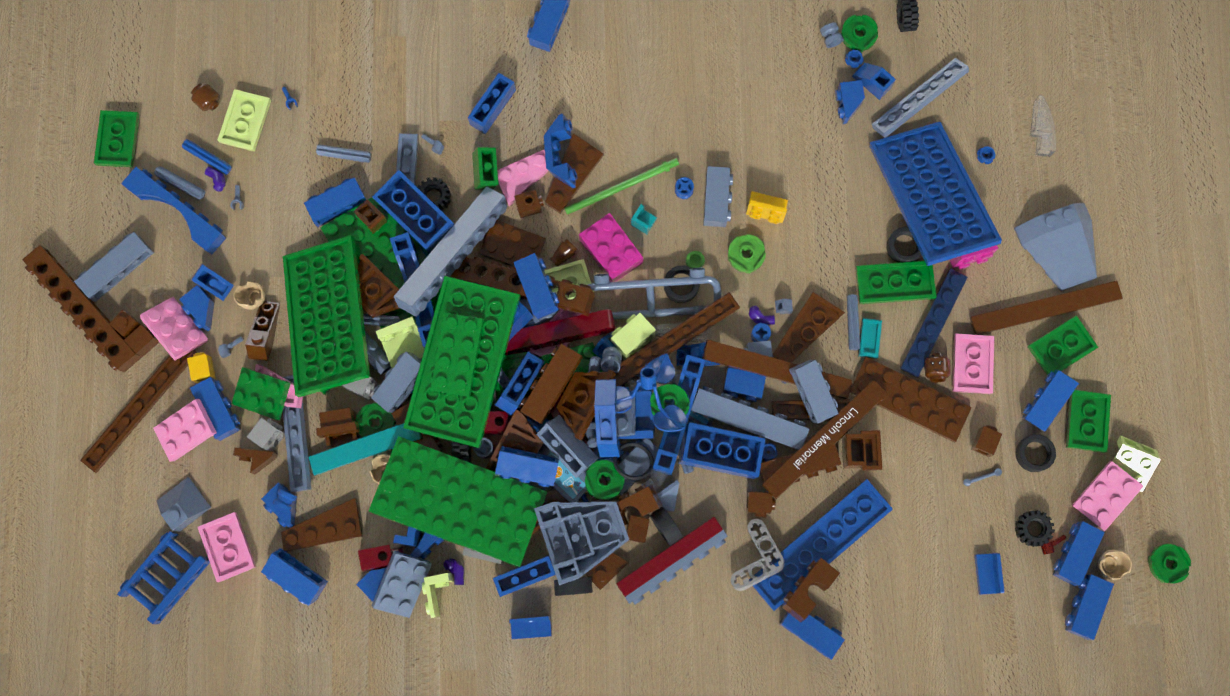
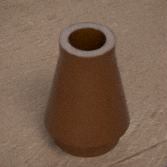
(563, 252)

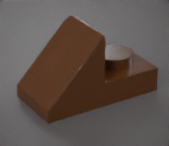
(370, 216)
(259, 458)

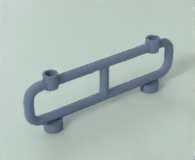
(697, 276)

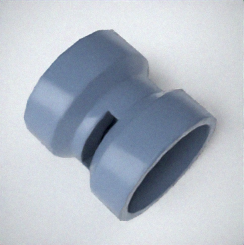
(831, 35)
(611, 359)
(482, 452)

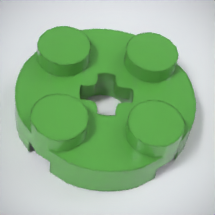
(744, 243)

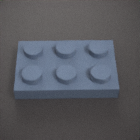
(401, 584)

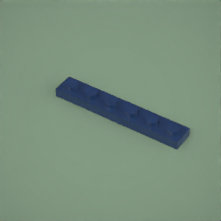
(933, 323)

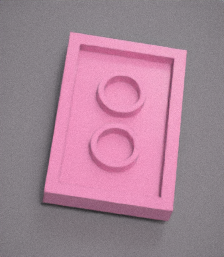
(173, 328)
(973, 363)
(184, 430)
(1107, 495)
(226, 547)

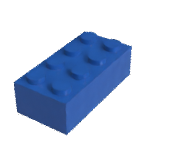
(413, 211)
(721, 450)

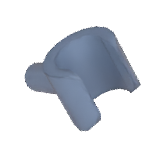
(437, 145)
(237, 199)
(224, 349)

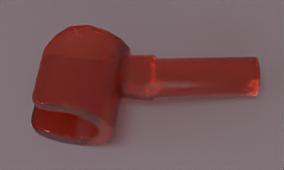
(1048, 548)

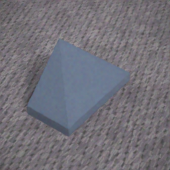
(668, 496)

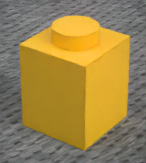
(201, 367)

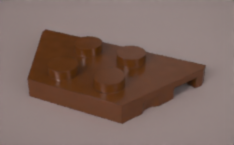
(375, 289)
(579, 400)
(517, 435)

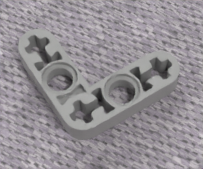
(764, 562)

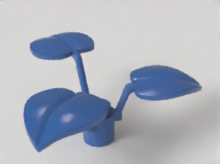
(662, 372)

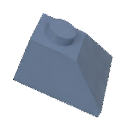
(182, 505)

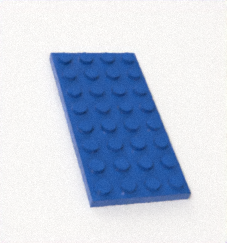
(934, 194)

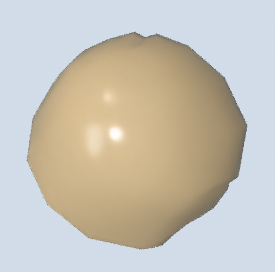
(249, 295)
(378, 466)
(1114, 564)

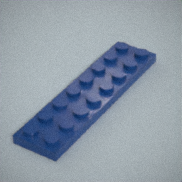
(824, 540)

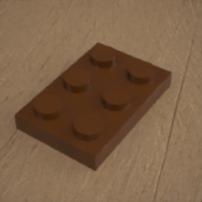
(510, 244)

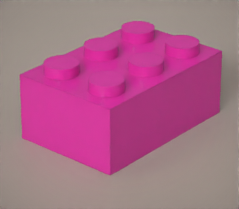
(611, 248)

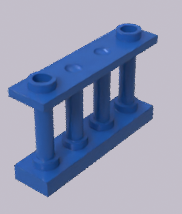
(171, 596)

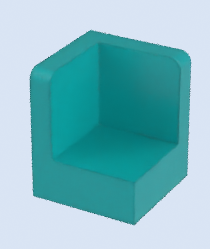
(643, 220)

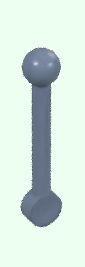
(997, 472)

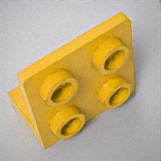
(767, 207)

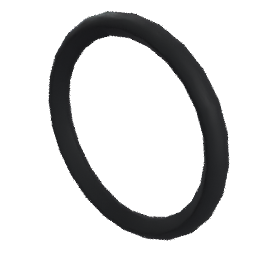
(634, 477)

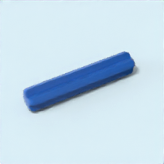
(206, 156)

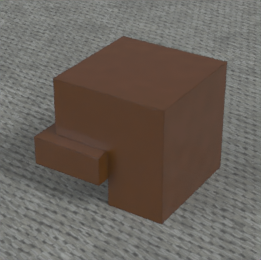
(338, 427)
(862, 450)

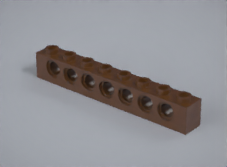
(41, 257)
(580, 304)

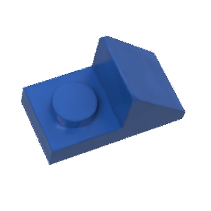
(212, 282)

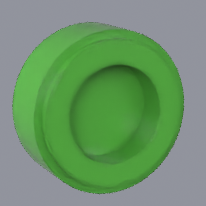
(695, 259)

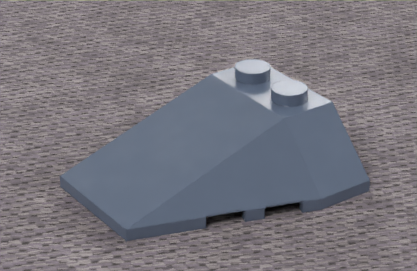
(1062, 244)
(580, 535)

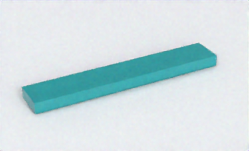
(360, 449)

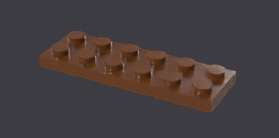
(914, 400)

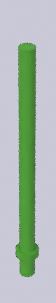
(665, 166)

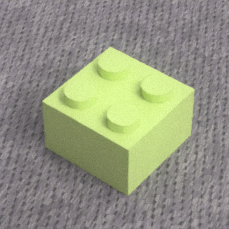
(633, 335)

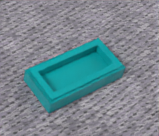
(870, 338)

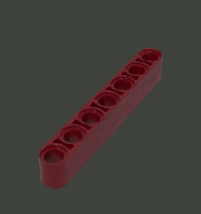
(561, 331)

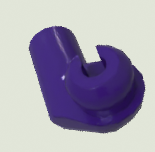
(218, 178)
(758, 317)
(456, 569)

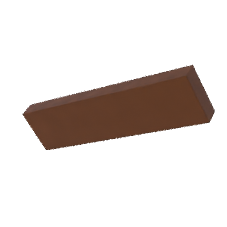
(796, 409)

